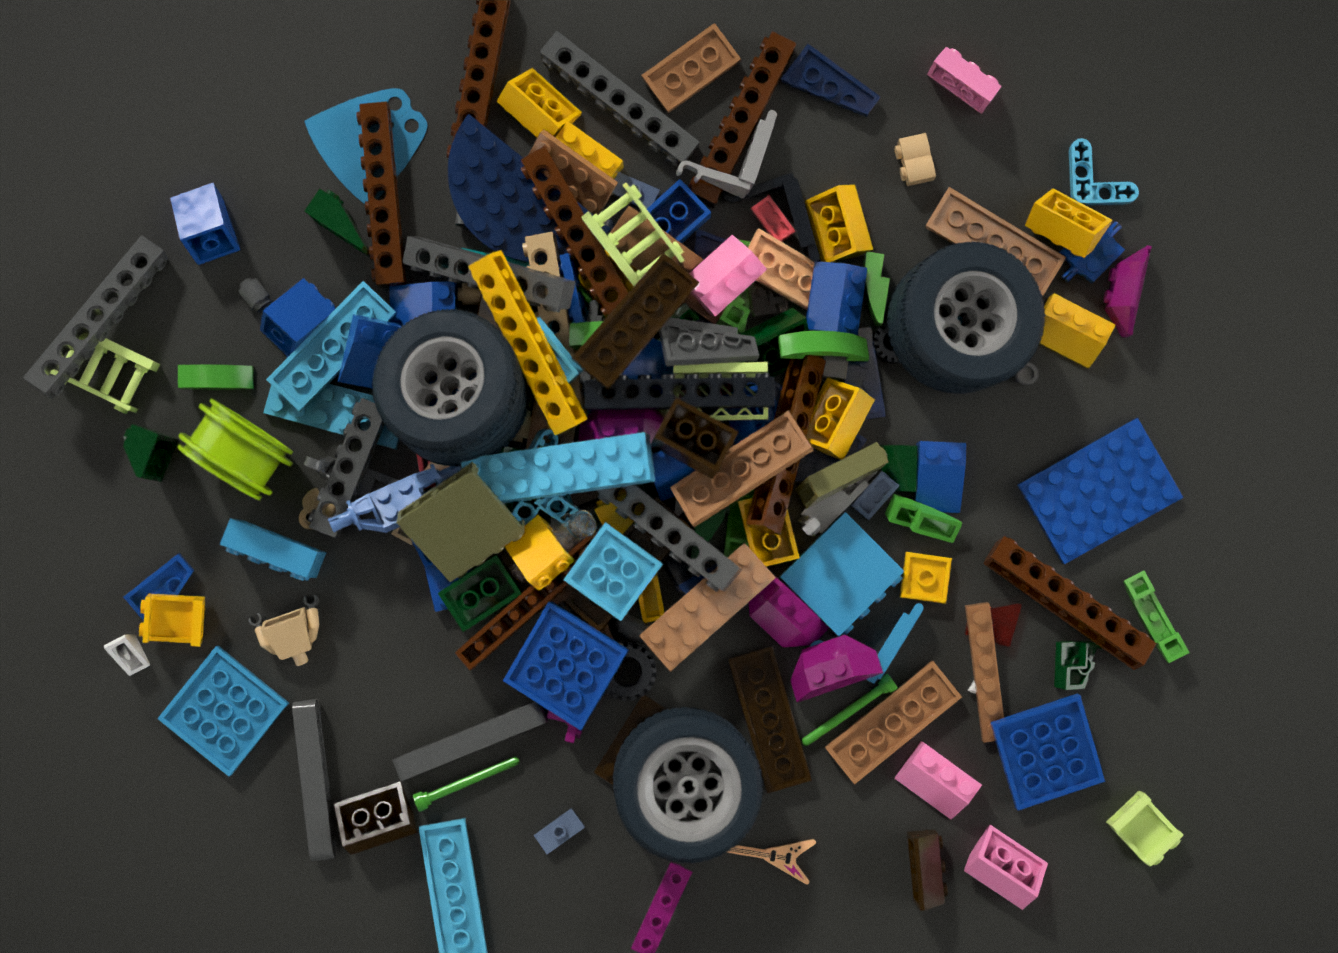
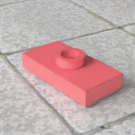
(772, 219)

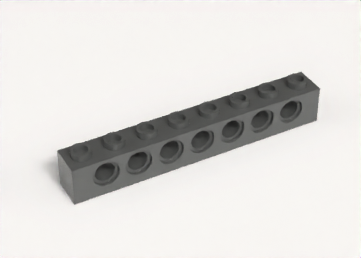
(560, 46)
(417, 256)
(83, 320)
(727, 569)

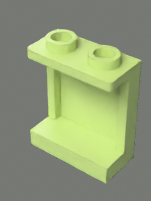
(1144, 829)

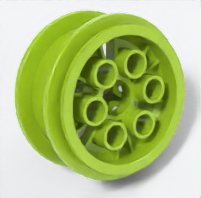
(235, 450)

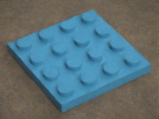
(223, 710)

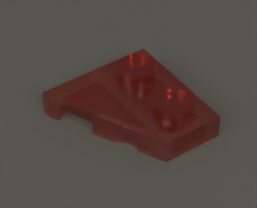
(1004, 623)

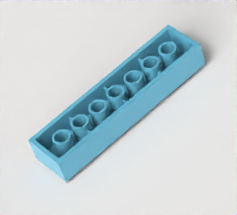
(568, 468)

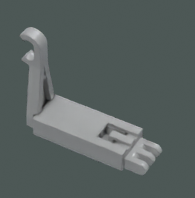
(744, 182)
(822, 514)

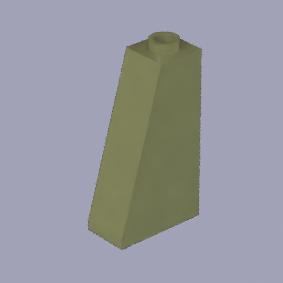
(841, 474)

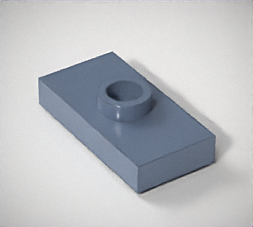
(648, 193)
(875, 495)
(559, 830)

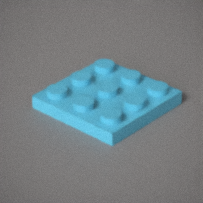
(613, 571)

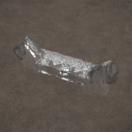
(571, 532)

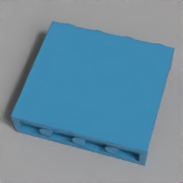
(842, 574)

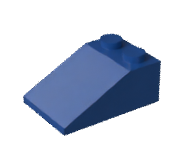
(421, 298)
(362, 349)
(940, 475)

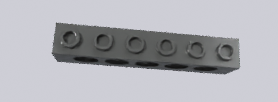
(344, 453)

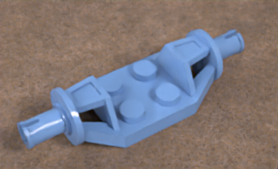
(389, 501)

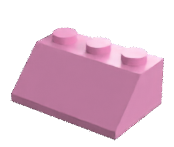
(964, 79)
(725, 275)
(937, 781)
(1006, 867)

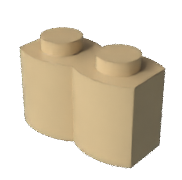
(915, 159)

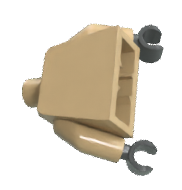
(289, 633)

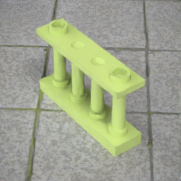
(610, 240)
(122, 356)

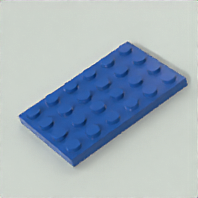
(1100, 491)

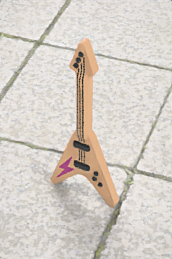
(780, 856)

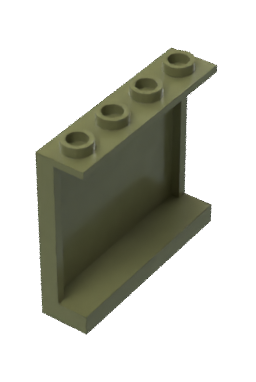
(460, 523)

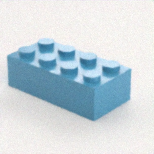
(272, 548)

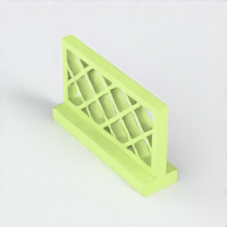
(726, 370)

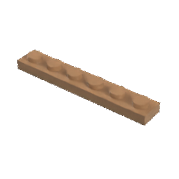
(984, 667)

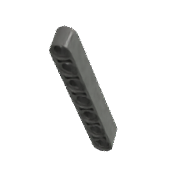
(469, 740)
(314, 780)

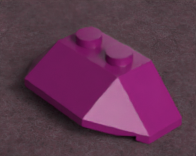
(1125, 290)
(619, 423)
(785, 616)
(833, 667)

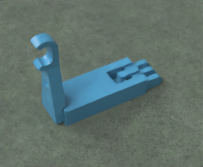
(894, 640)

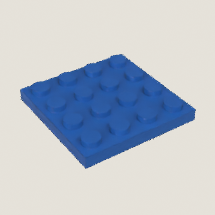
(565, 665)
(1047, 751)

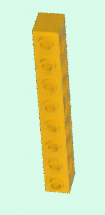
(510, 306)

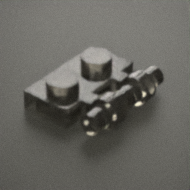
(763, 302)

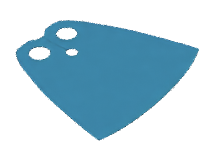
(337, 138)

